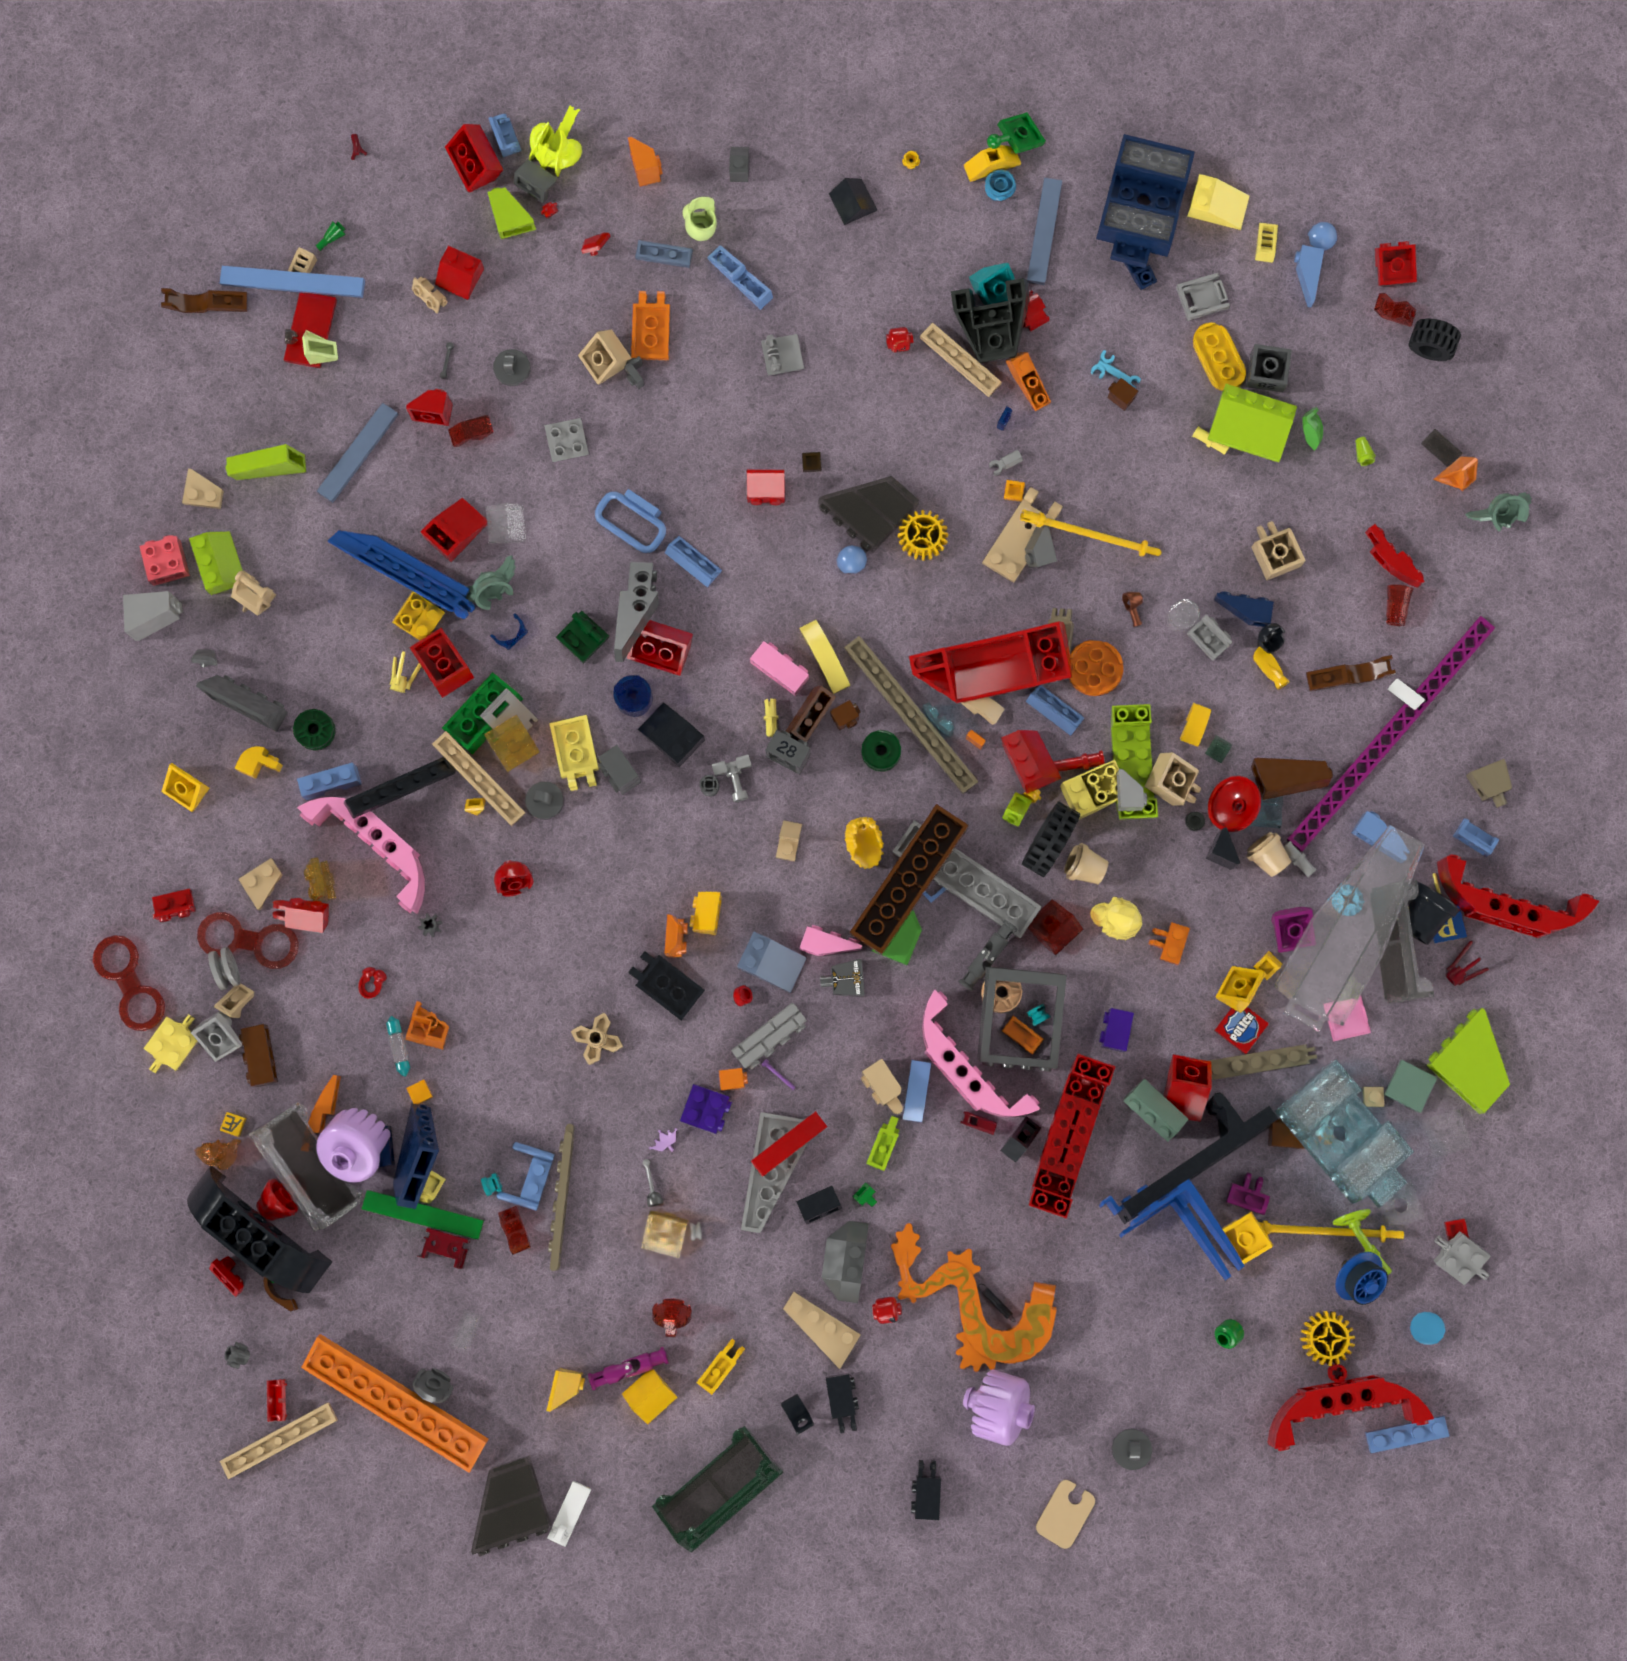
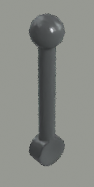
(449, 346)

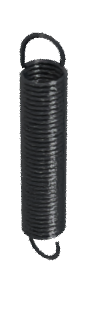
(997, 1303)

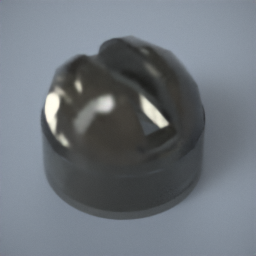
(289, 334)

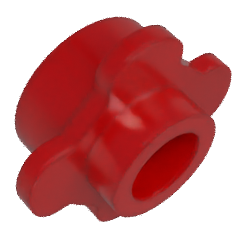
(549, 209)

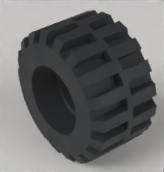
(1434, 339)

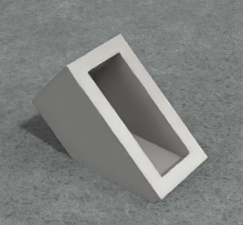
(1129, 793)

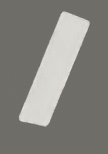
(1406, 694)

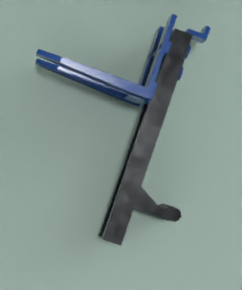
(1179, 1190)

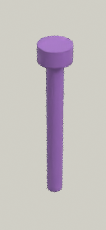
(765, 1063)

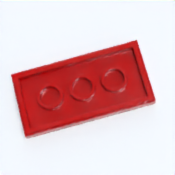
(313, 314)

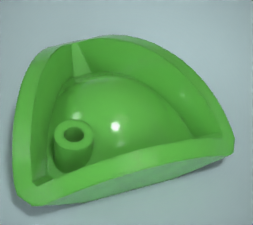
(1312, 428)

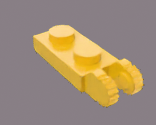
(719, 1368)

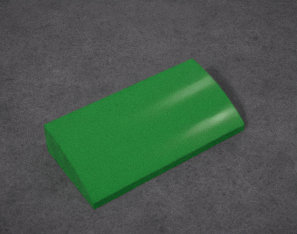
(466, 724)

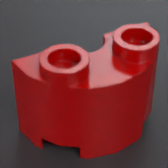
(1035, 314)

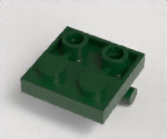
(582, 636)

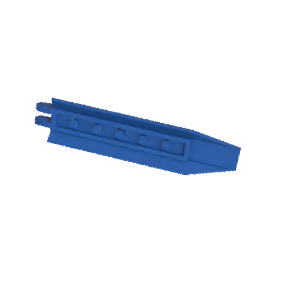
(405, 570)

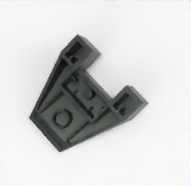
(993, 328)

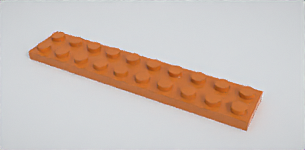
(394, 1403)

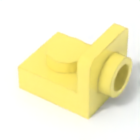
(432, 1187)

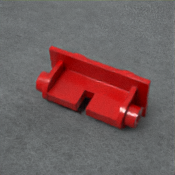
(276, 1400)

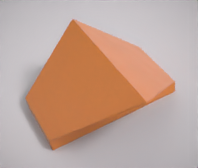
(1459, 473)

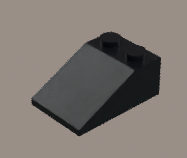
(672, 734)

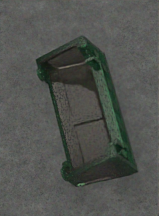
(718, 1491)

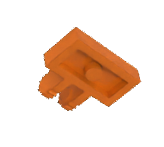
(1174, 942)

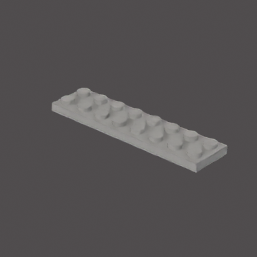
(980, 887)

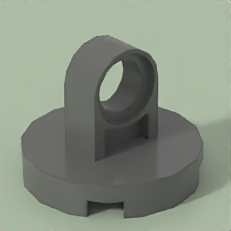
(511, 367)
(544, 800)
(433, 1385)
(1132, 1449)

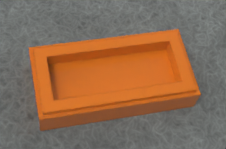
(1022, 1035)

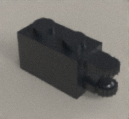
(841, 1399)
(927, 1494)

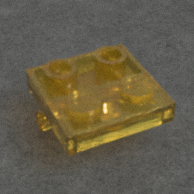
(319, 881)
(664, 1233)

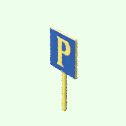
(1453, 928)

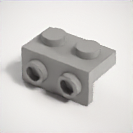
(1210, 637)

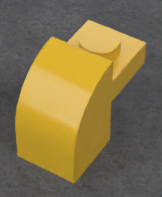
(253, 759)

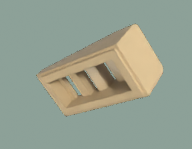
(300, 253)

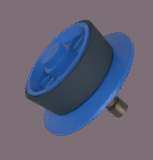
(1361, 1278)

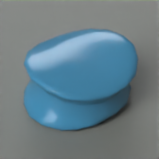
(1000, 185)
(1427, 1328)

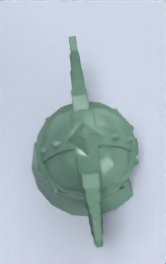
(1504, 510)
(492, 585)

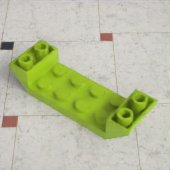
(1133, 751)

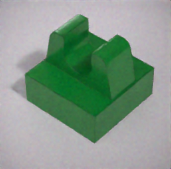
(864, 1195)

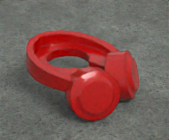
(379, 977)

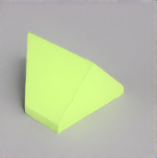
(318, 349)

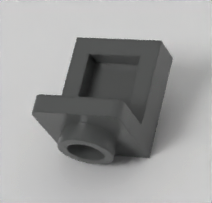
(633, 376)

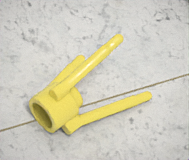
(398, 682)

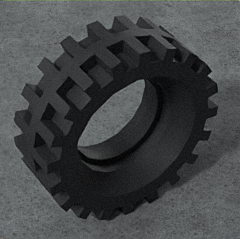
(1051, 839)

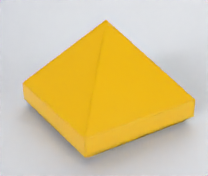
(475, 805)

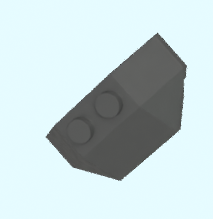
(845, 1260)

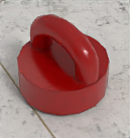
(742, 995)

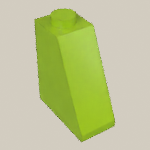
(509, 214)

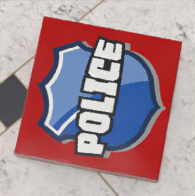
(1241, 1028)

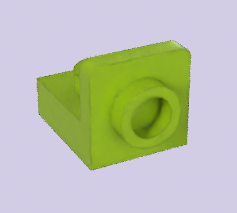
(1016, 809)

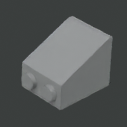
(149, 613)

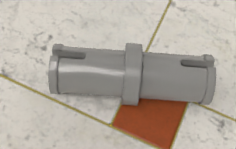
(1299, 859)

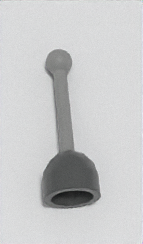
(653, 1197)

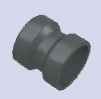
(709, 789)

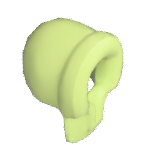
(700, 224)

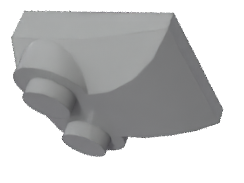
(217, 1036)

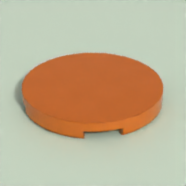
(1095, 668)

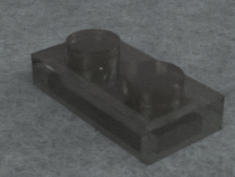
(1441, 448)

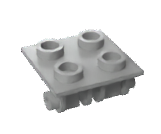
(782, 354)
(566, 439)

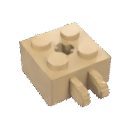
(1280, 542)
(1173, 779)
(883, 1085)

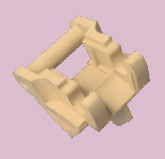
(251, 594)

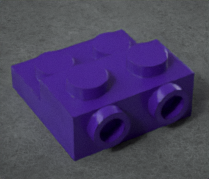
(706, 1109)

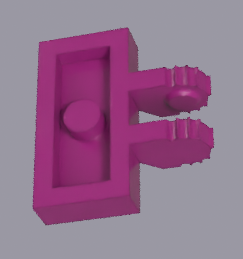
(1247, 1198)

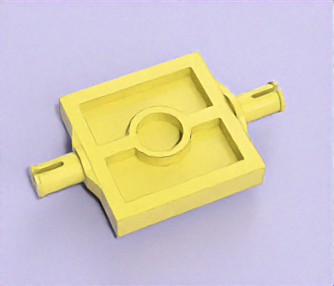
(171, 1043)

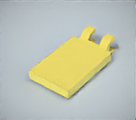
(575, 750)

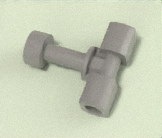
(732, 770)

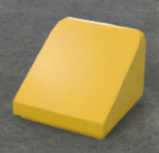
(1269, 964)

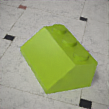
(216, 560)

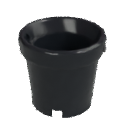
(1429, 913)

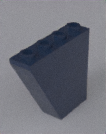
(415, 1157)

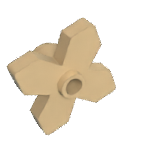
(600, 1028)

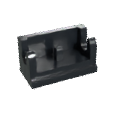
(819, 1205)

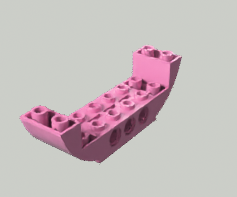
(402, 858)
(985, 1098)

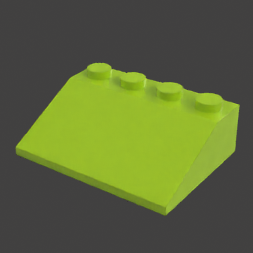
(1252, 423)

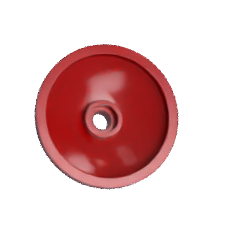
(1227, 799)

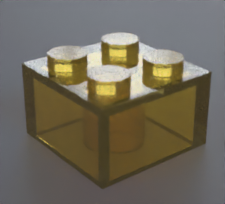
(512, 743)

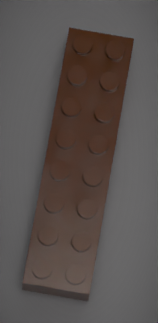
(909, 879)

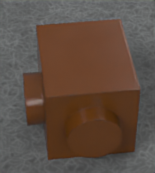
(1122, 393)
(845, 715)

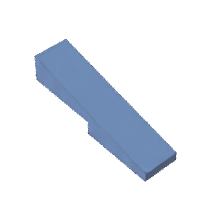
(740, 277)

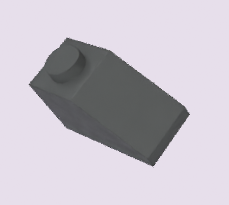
(739, 164)
(1040, 548)

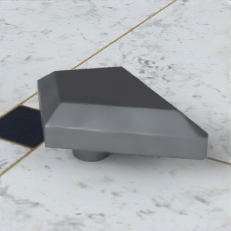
(204, 657)

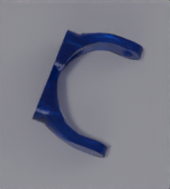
(510, 643)

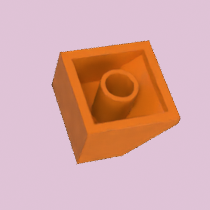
(645, 162)

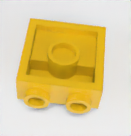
(1247, 1237)

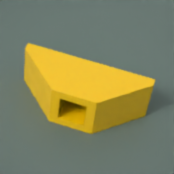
(991, 160)

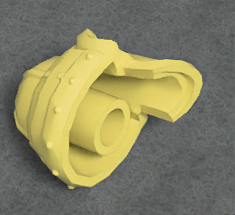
(1118, 918)

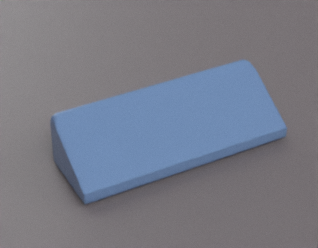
(692, 561)
(1055, 709)

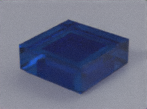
(1004, 418)

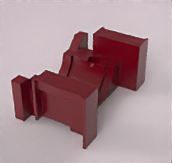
(445, 1246)

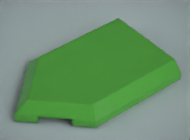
(905, 941)

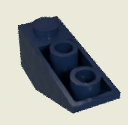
(1250, 610)

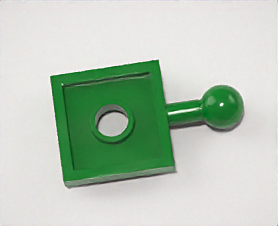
(1010, 129)

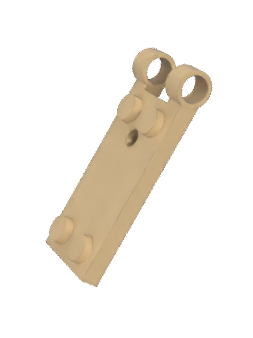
(1008, 551)

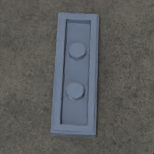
(664, 254)

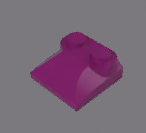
(1290, 925)

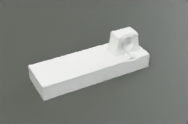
(569, 1513)

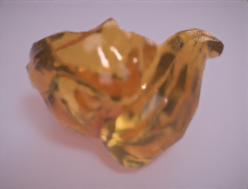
(218, 1154)

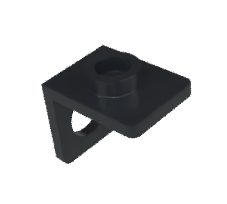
(797, 1413)

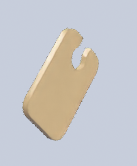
(1062, 1519)

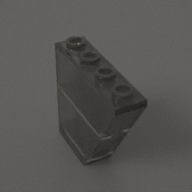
(870, 510)
(510, 1507)

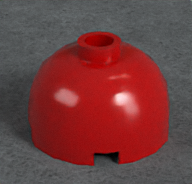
(512, 877)

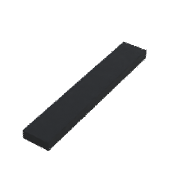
(399, 787)

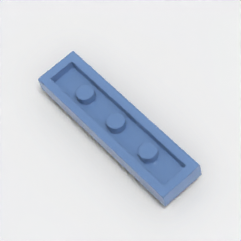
(1406, 1435)

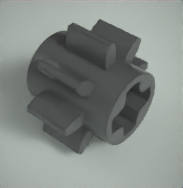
(430, 930)
(237, 1355)

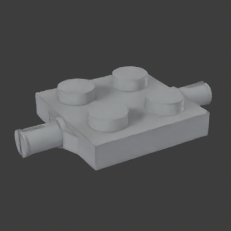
(1462, 1258)

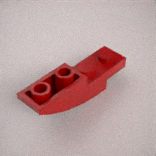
(1398, 564)

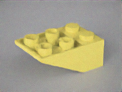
(1092, 789)

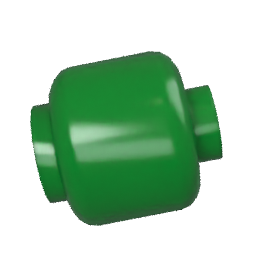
(1229, 1333)

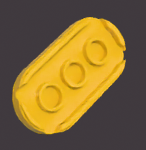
(1219, 356)

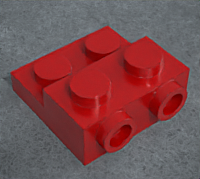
(1396, 263)

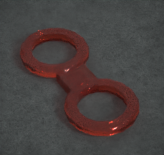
(249, 940)
(128, 983)

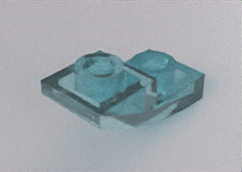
(942, 724)

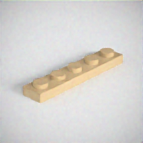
(960, 360)

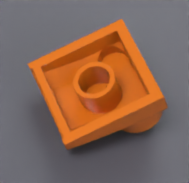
(674, 939)

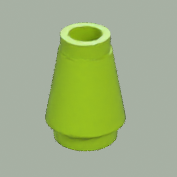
(1364, 452)

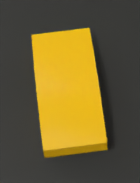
(1196, 724)

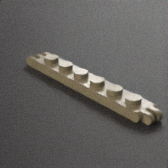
(1261, 1061)
(560, 1204)

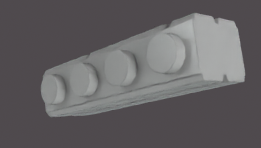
(769, 1036)

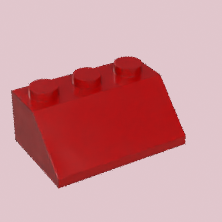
(473, 157)
(662, 647)
(1030, 759)

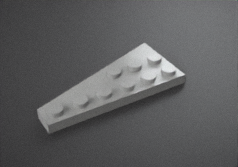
(766, 1190)

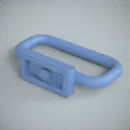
(639, 506)

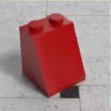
(1189, 1085)

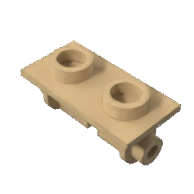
(423, 288)

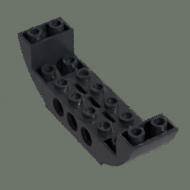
(253, 1236)

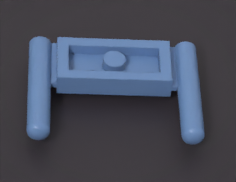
(535, 1179)

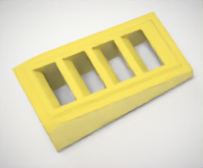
(1266, 254)

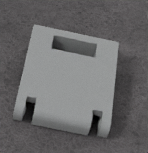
(1205, 296)
(514, 707)

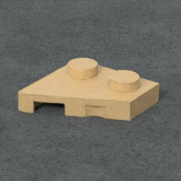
(261, 882)

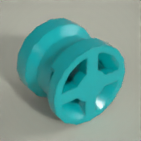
(1038, 1014)
(489, 1184)

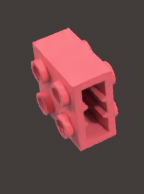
(164, 560)

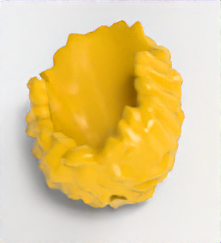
(864, 842)

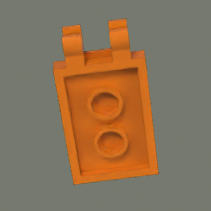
(650, 328)

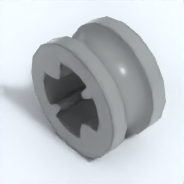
(696, 1231)

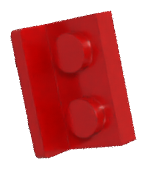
(173, 904)

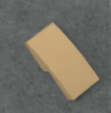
(986, 708)

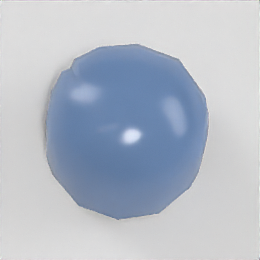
(1323, 235)
(851, 559)

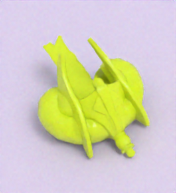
(553, 148)

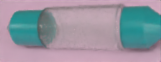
(398, 1046)

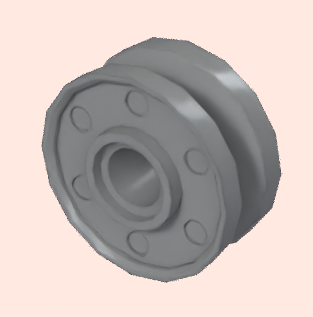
(224, 968)

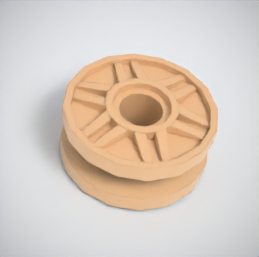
(1010, 1001)

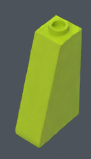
(266, 463)

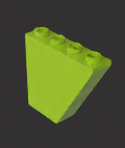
(1472, 1062)

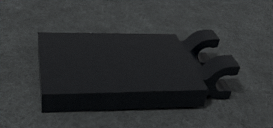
(667, 985)

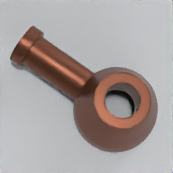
(1135, 600)

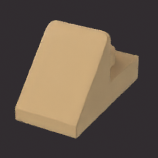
(788, 840)
(234, 1001)

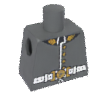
(845, 979)

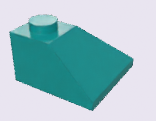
(990, 283)

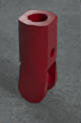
(982, 1124)

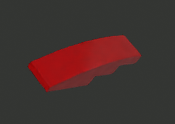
(789, 1144)

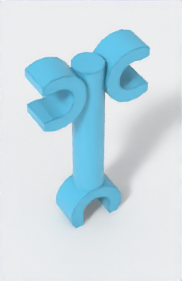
(1104, 365)

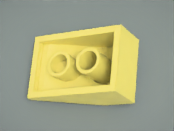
(1218, 202)

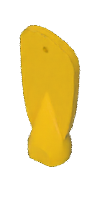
(1270, 667)

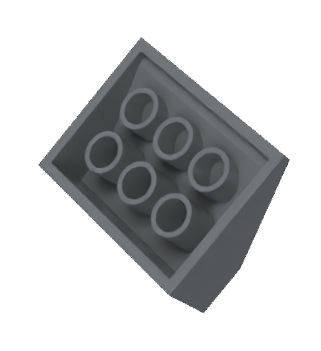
(243, 701)

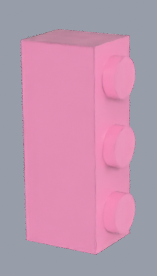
(780, 668)

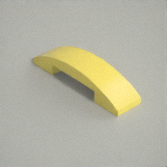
(825, 656)

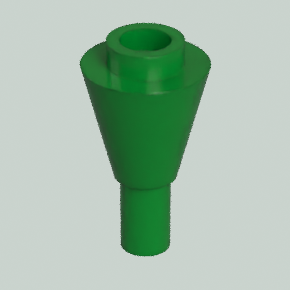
(333, 233)

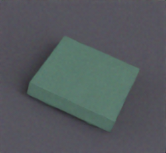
(1410, 1086)

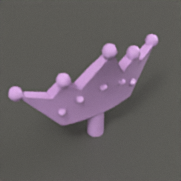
(665, 1141)

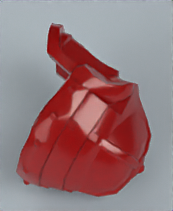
(275, 1201)

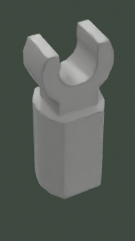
(1006, 462)

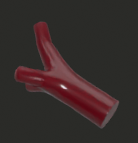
(356, 146)

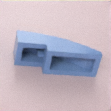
(916, 1091)

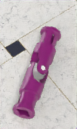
(614, 1373)

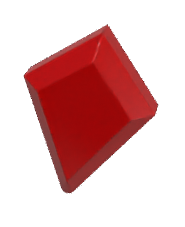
(595, 243)

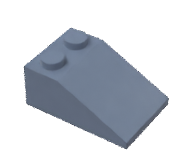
(771, 962)

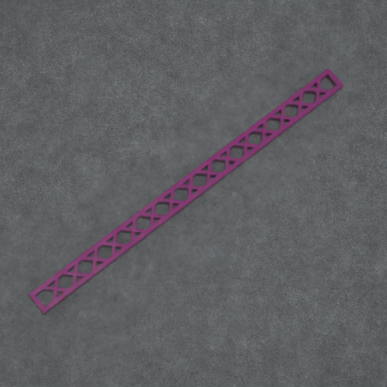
(1405, 727)

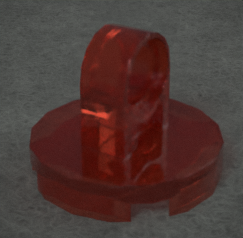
(671, 1315)

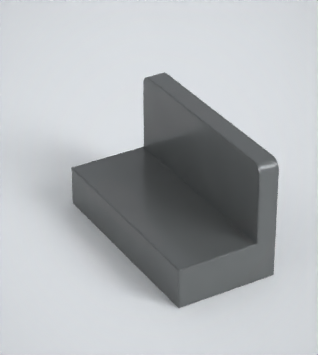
(534, 180)

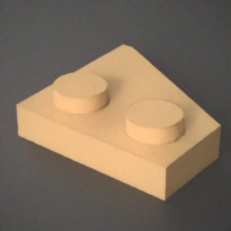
(201, 491)

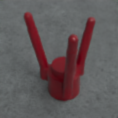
(1456, 974)

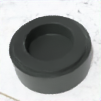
(1195, 821)

